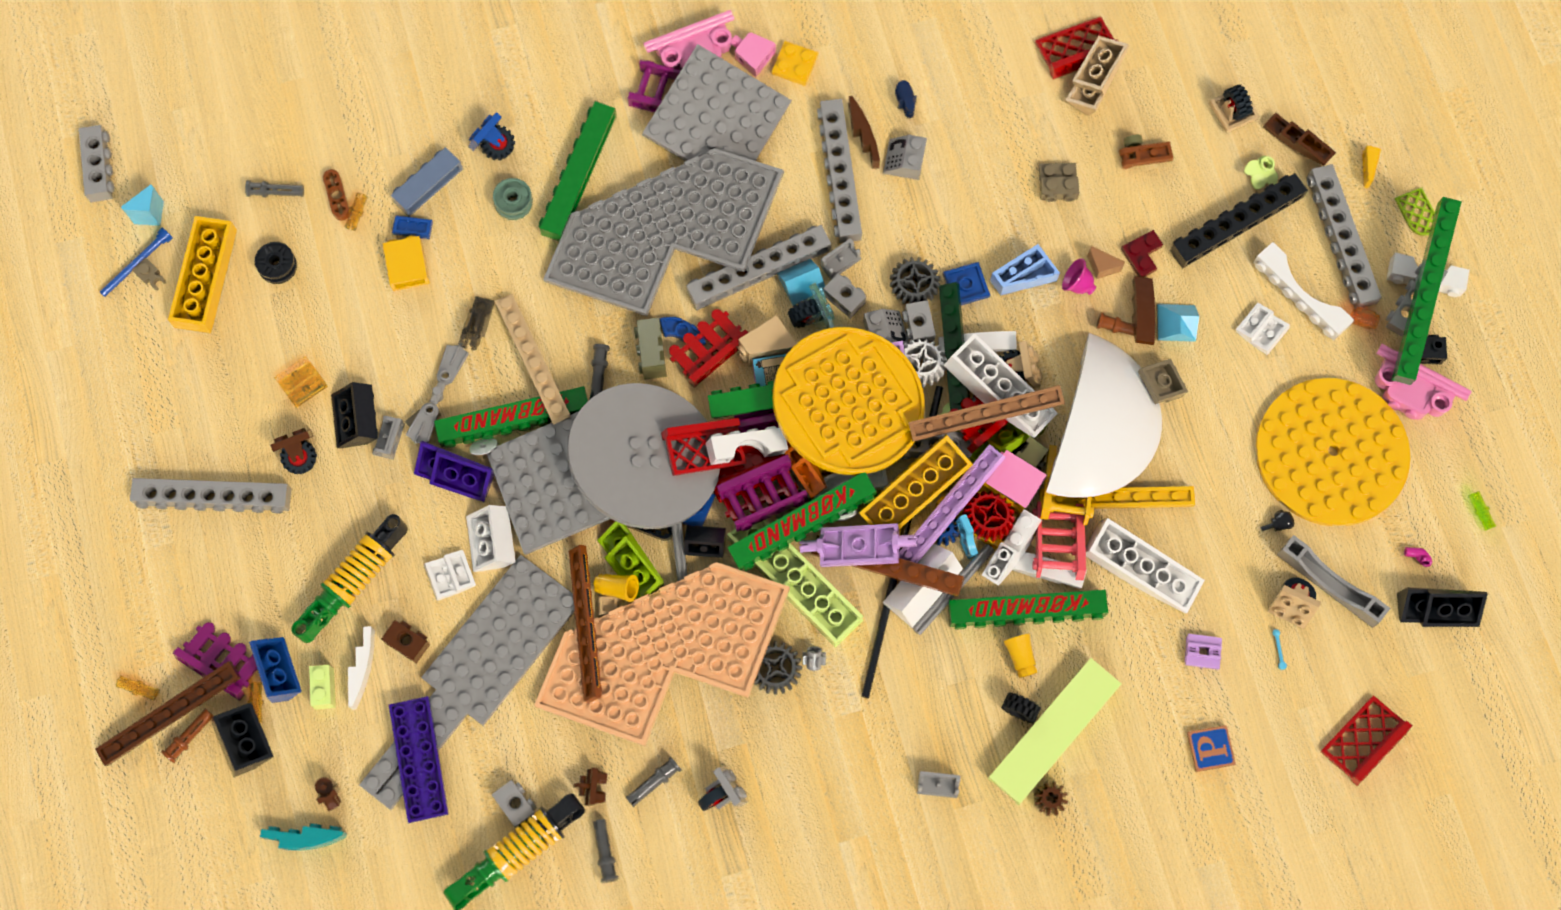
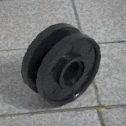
(271, 253)

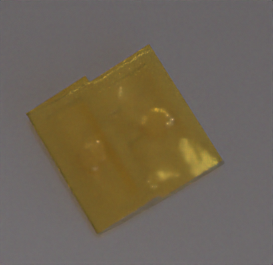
(301, 381)

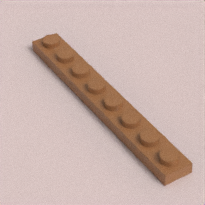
(986, 413)

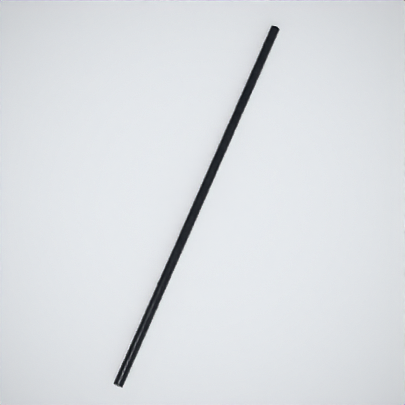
(891, 585)

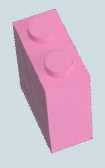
(1017, 479)

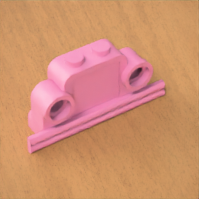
(678, 45)
(1428, 394)

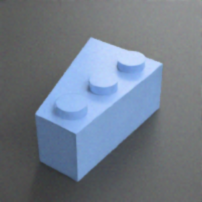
(1024, 272)

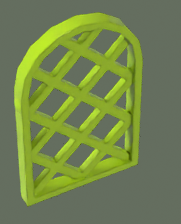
(1408, 220)

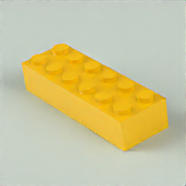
(202, 274)
(917, 484)

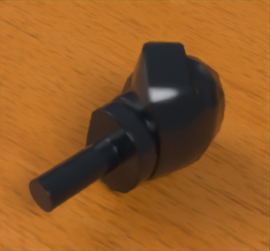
(1282, 521)

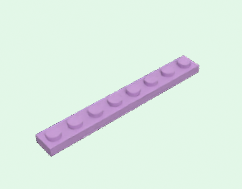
(953, 503)

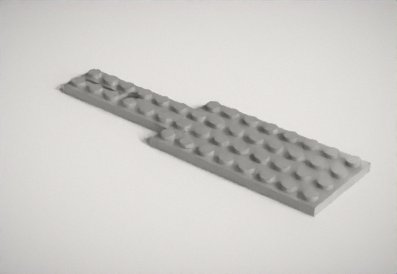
(485, 660)

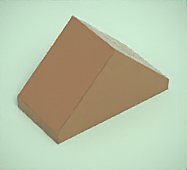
(1104, 263)

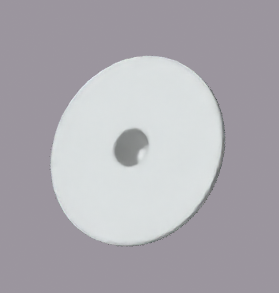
(483, 447)

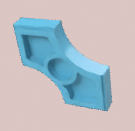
(966, 536)

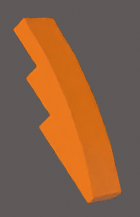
(806, 472)

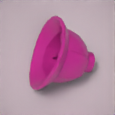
(1079, 278)

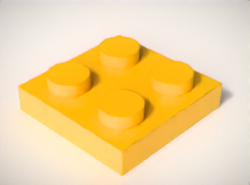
(795, 63)

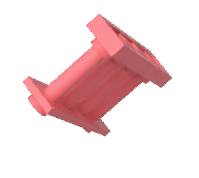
(1077, 549)

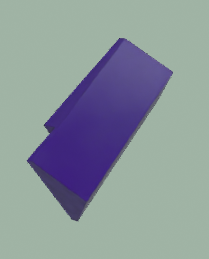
(453, 472)

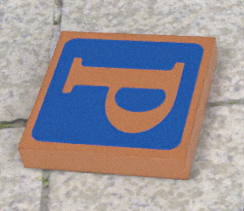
(1211, 748)

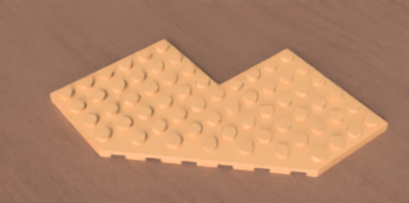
(701, 627)

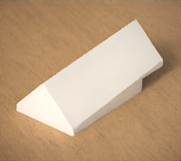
(913, 601)

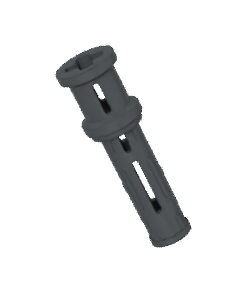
(297, 190)
(599, 364)
(661, 776)
(605, 860)

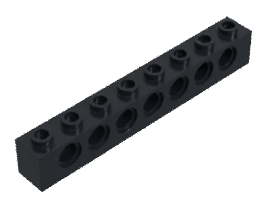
(1289, 184)

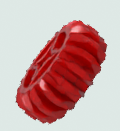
(1003, 520)

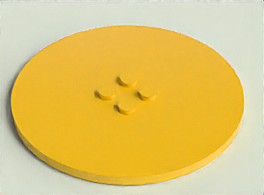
(847, 400)

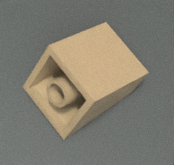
(765, 341)

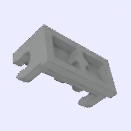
(840, 259)
(389, 437)
(938, 784)

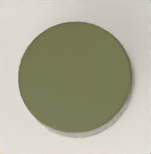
(1133, 140)

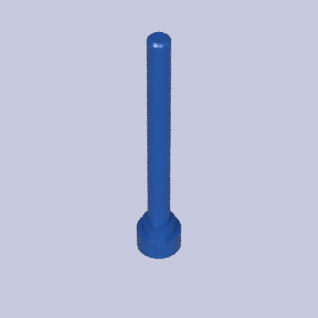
(162, 237)

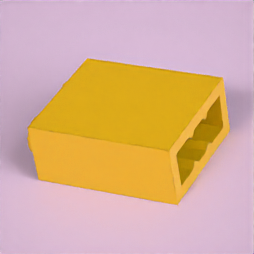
(406, 263)

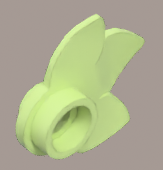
(1260, 174)

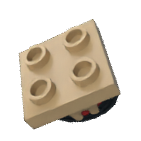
(1295, 602)

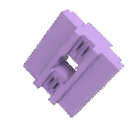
(1213, 647)

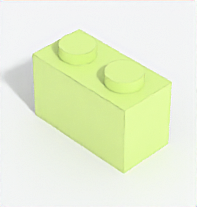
(322, 687)

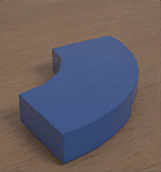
(678, 327)

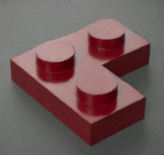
(1138, 253)

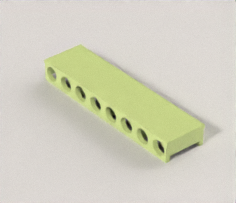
(808, 590)
(1054, 731)

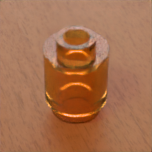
(1365, 318)

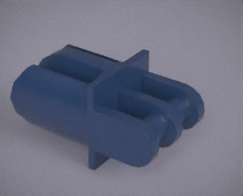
(906, 98)

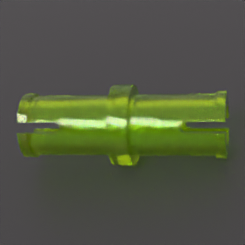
(1482, 510)

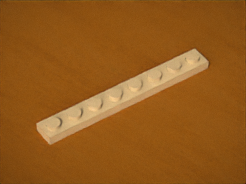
(532, 359)

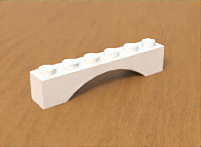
(1329, 318)

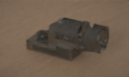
(476, 323)

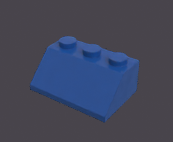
(275, 669)

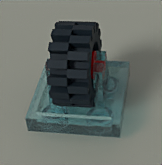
(812, 310)

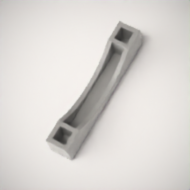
(1306, 562)

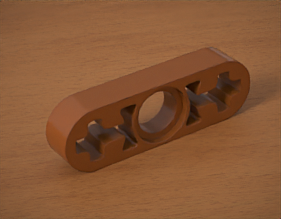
(338, 187)

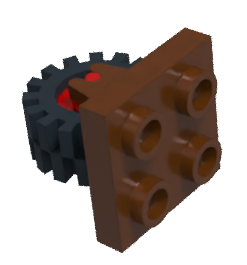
(297, 454)

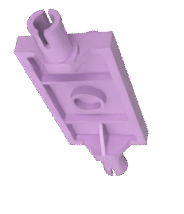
(859, 545)

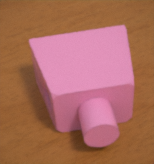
(753, 52)

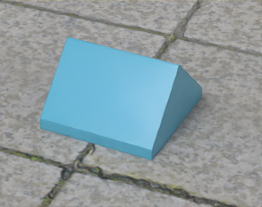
(145, 207)
(798, 278)

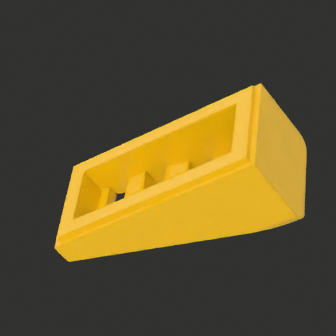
(1370, 160)

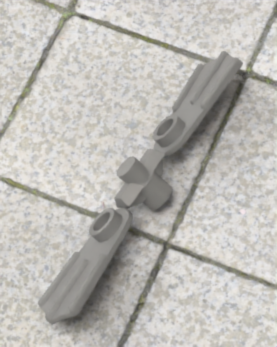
(424, 422)

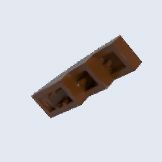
(862, 129)
(1296, 138)
(1144, 310)

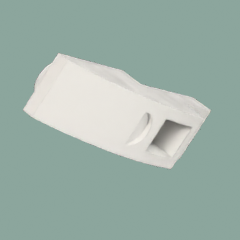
(1013, 548)

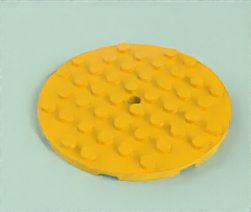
(1323, 487)

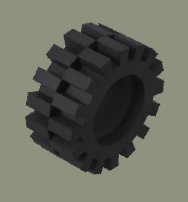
(1021, 707)

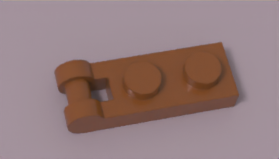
(1146, 154)

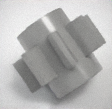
(814, 658)

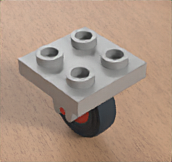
(723, 791)

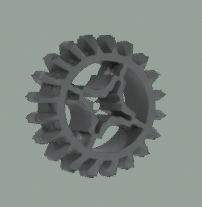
(929, 277)
(783, 673)

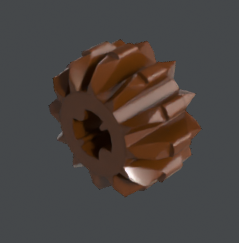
(1053, 793)

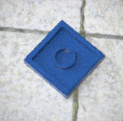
(970, 281)

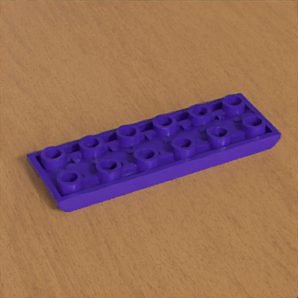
(418, 759)

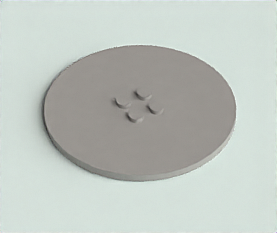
(624, 462)

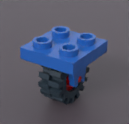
(494, 141)

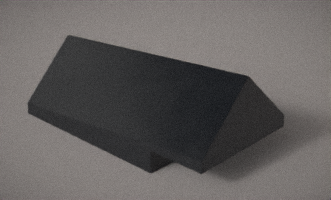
(1441, 607)

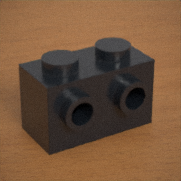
(1435, 350)
(705, 541)

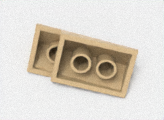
(1096, 74)

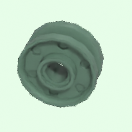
(512, 209)

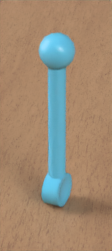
(1282, 665)

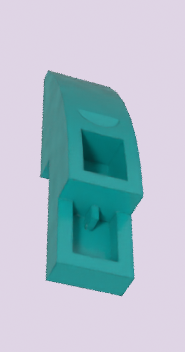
(310, 838)

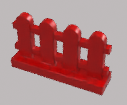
(705, 356)
(972, 434)
(765, 498)

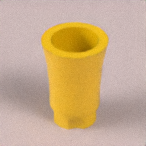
(617, 586)
(1021, 655)

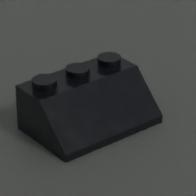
(354, 415)
(242, 739)

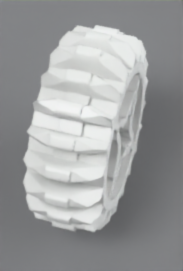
(933, 364)

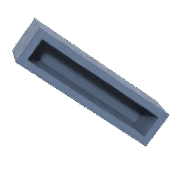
(426, 182)

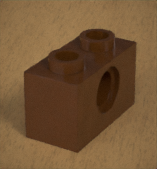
(395, 636)

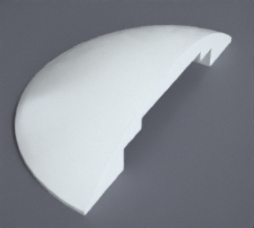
(1109, 426)

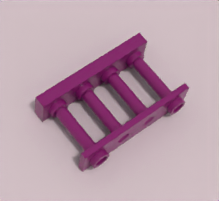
(643, 102)
(762, 474)

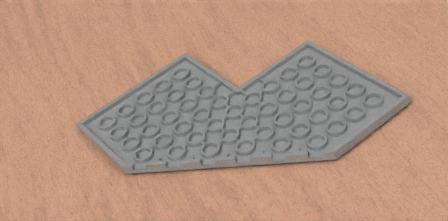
(701, 208)

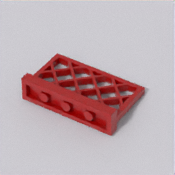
(1067, 63)
(697, 431)
(1376, 755)

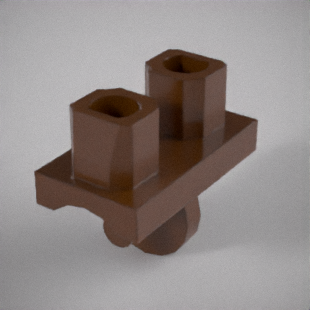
(590, 784)
(327, 793)

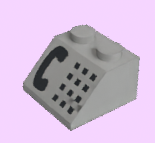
(905, 156)
(886, 324)

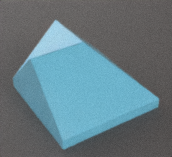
(1177, 322)

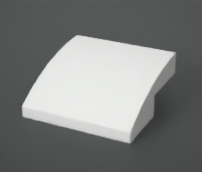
(1262, 328)
(449, 575)

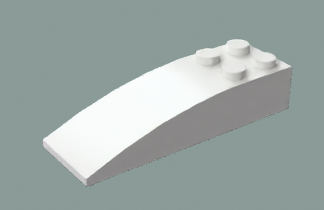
(994, 380)
(1142, 565)

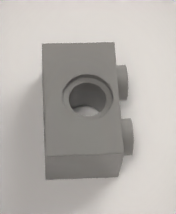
(848, 305)
(919, 312)
(504, 798)

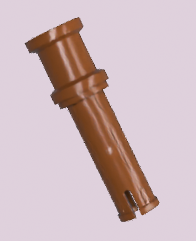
(1114, 324)
(182, 745)

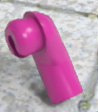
(1420, 554)

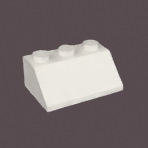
(490, 538)

